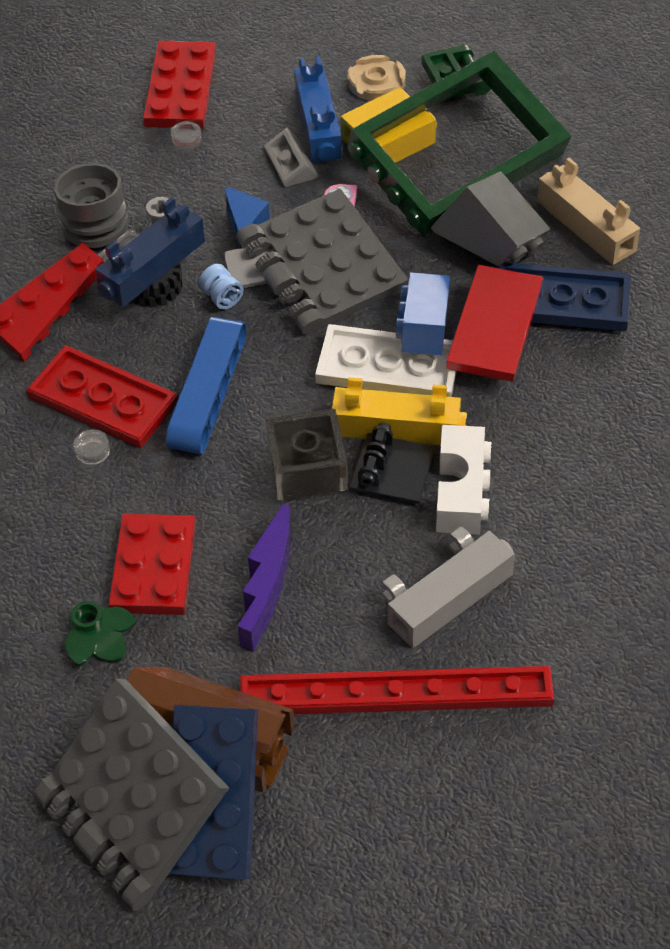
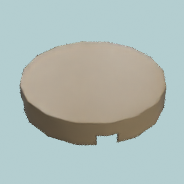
(375, 77)

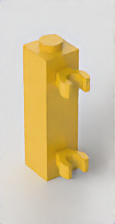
(410, 415)

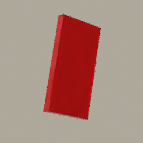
(494, 323)
(103, 396)

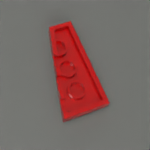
(35, 307)

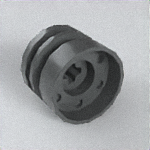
(91, 205)

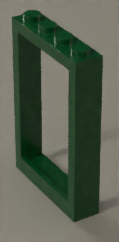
(513, 93)

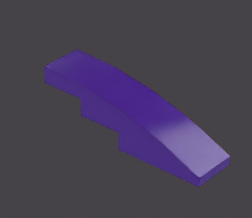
(267, 574)

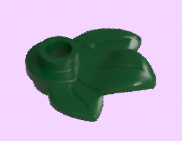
(100, 637)

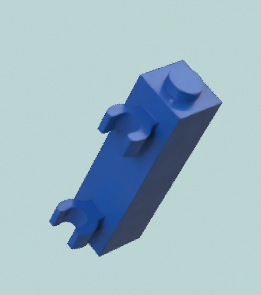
(317, 112)

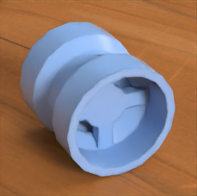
(219, 284)

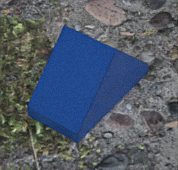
(245, 209)

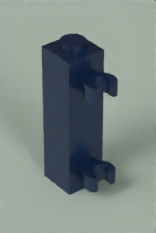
(150, 254)

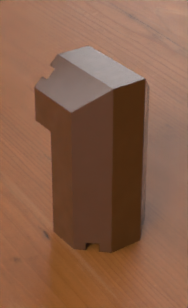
(169, 687)

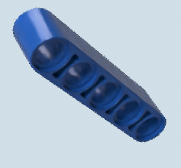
(206, 386)

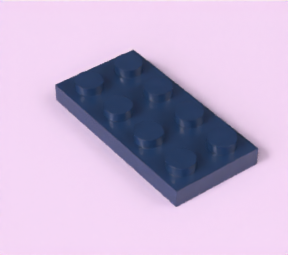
(579, 296)
(228, 745)

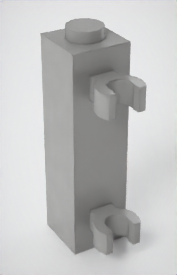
(450, 588)

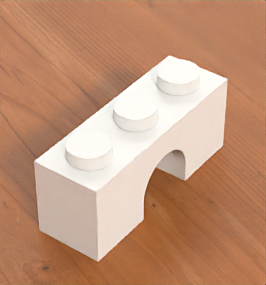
(462, 501)

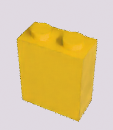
(403, 139)

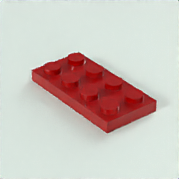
(180, 83)

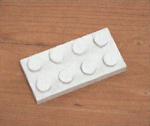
(380, 363)

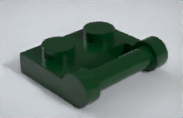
(444, 62)

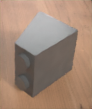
(493, 221)

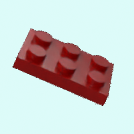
(153, 563)

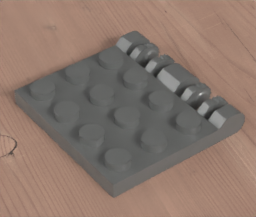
(325, 257)
(134, 791)

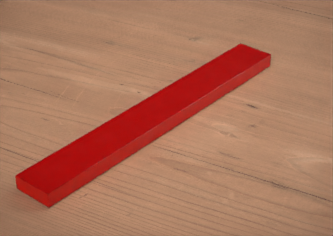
(405, 689)

